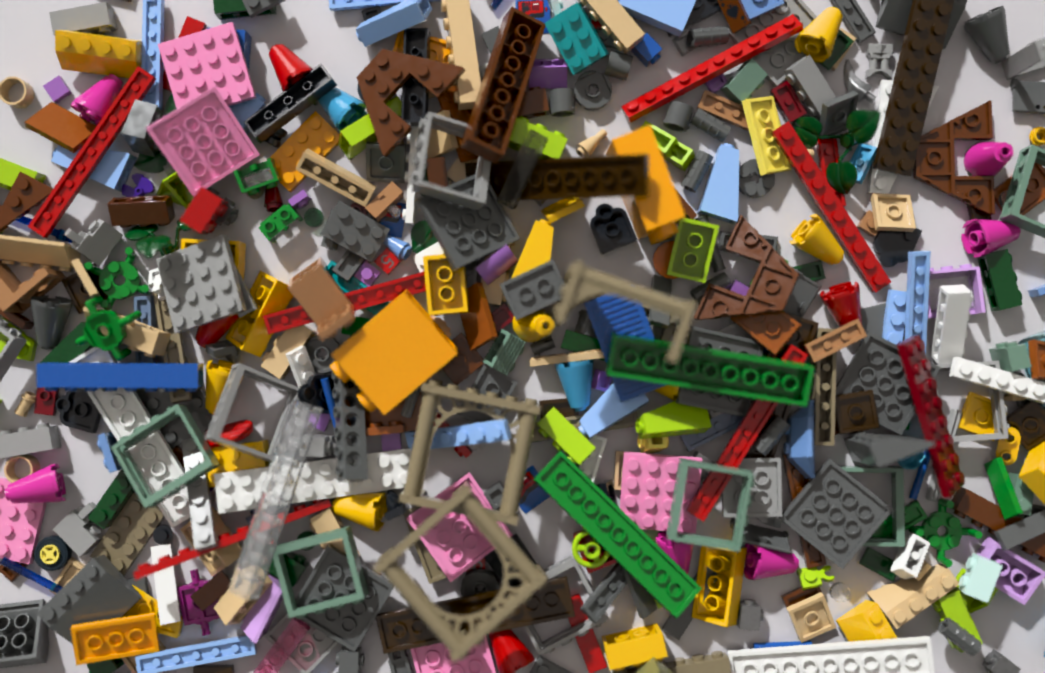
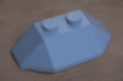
(800, 440)

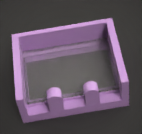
(964, 275)

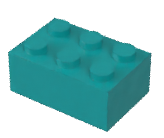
(576, 38)

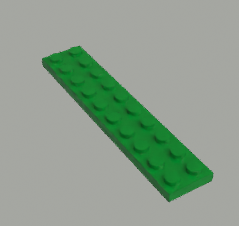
(617, 534)

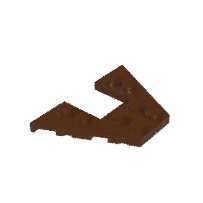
(386, 76)
(936, 159)
(22, 198)
(769, 287)

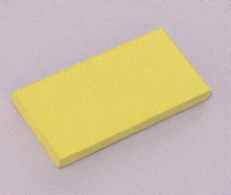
(761, 121)

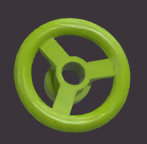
(592, 555)

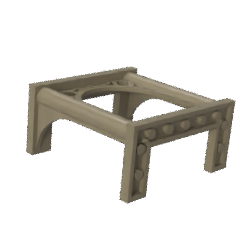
(587, 284)
(432, 396)
(455, 641)

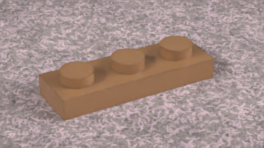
(723, 109)
(835, 340)

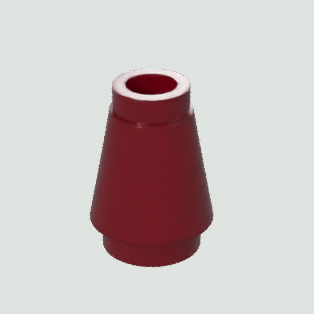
(272, 199)

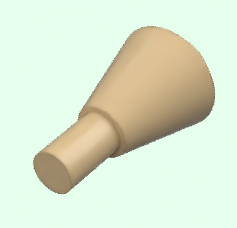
(588, 146)

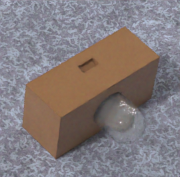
(386, 203)

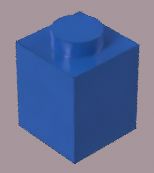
(647, 50)

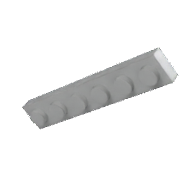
(199, 499)

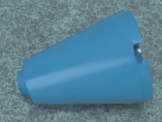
(342, 108)
(576, 382)

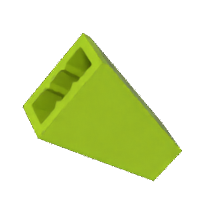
(355, 136)
(672, 420)

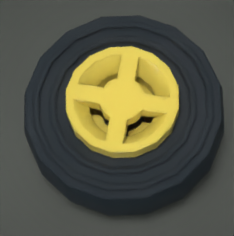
(45, 553)

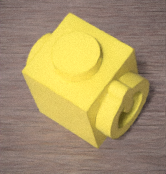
(652, 444)

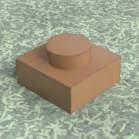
(867, 224)

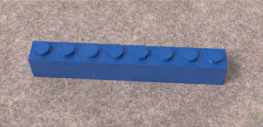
(119, 375)

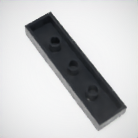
(414, 94)
(290, 103)

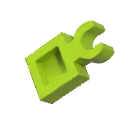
(813, 578)

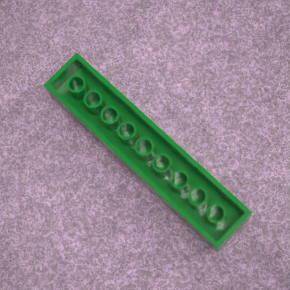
(710, 370)

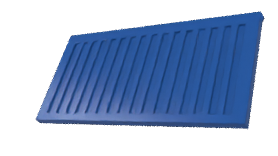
(620, 316)

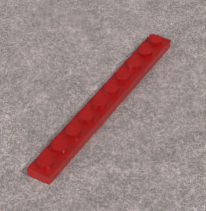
(712, 68)
(91, 153)
(830, 207)
(360, 299)
(737, 447)
(223, 540)

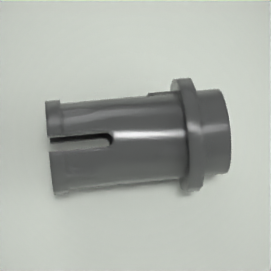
(542, 345)

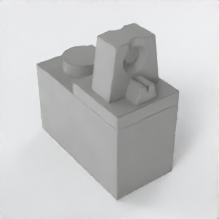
(97, 242)
(322, 445)
(78, 531)

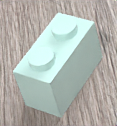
(980, 577)

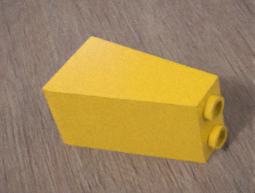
(537, 248)

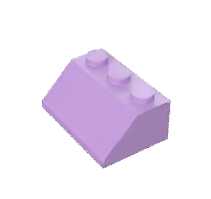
(1018, 575)
(262, 613)

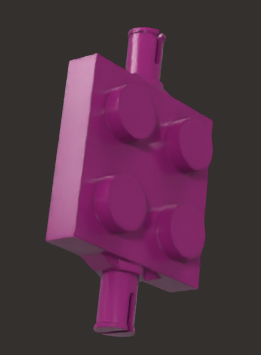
(190, 611)

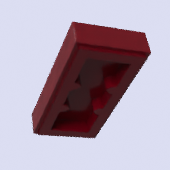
(46, 401)

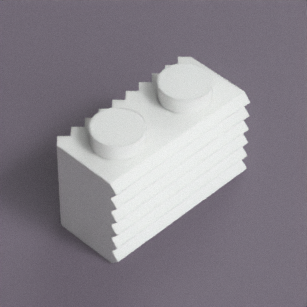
(910, 557)

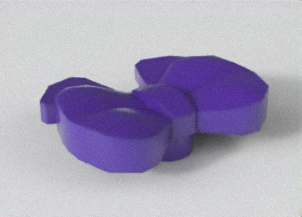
(143, 186)

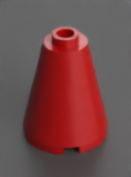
(287, 65)
(843, 302)
(215, 330)
(509, 651)

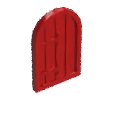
(234, 432)

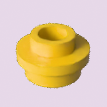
(1033, 136)

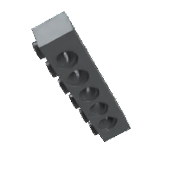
(356, 432)

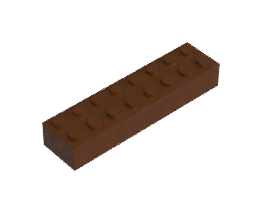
(503, 86)

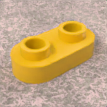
(1010, 447)

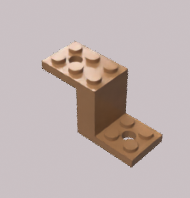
(16, 296)
(322, 299)

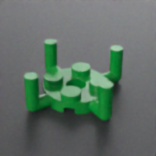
(111, 271)
(114, 325)
(952, 535)

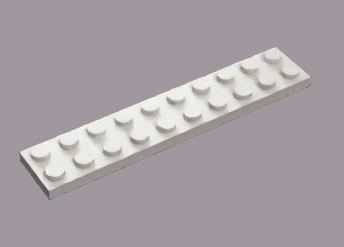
(152, 455)
(317, 481)
(868, 656)

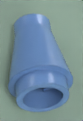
(398, 247)

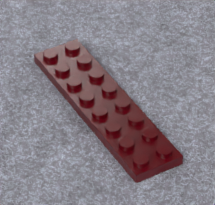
(930, 415)

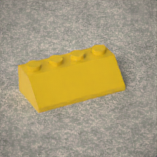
(97, 53)
(250, 330)
(723, 600)
(865, 623)

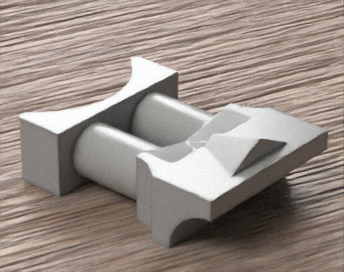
(881, 53)

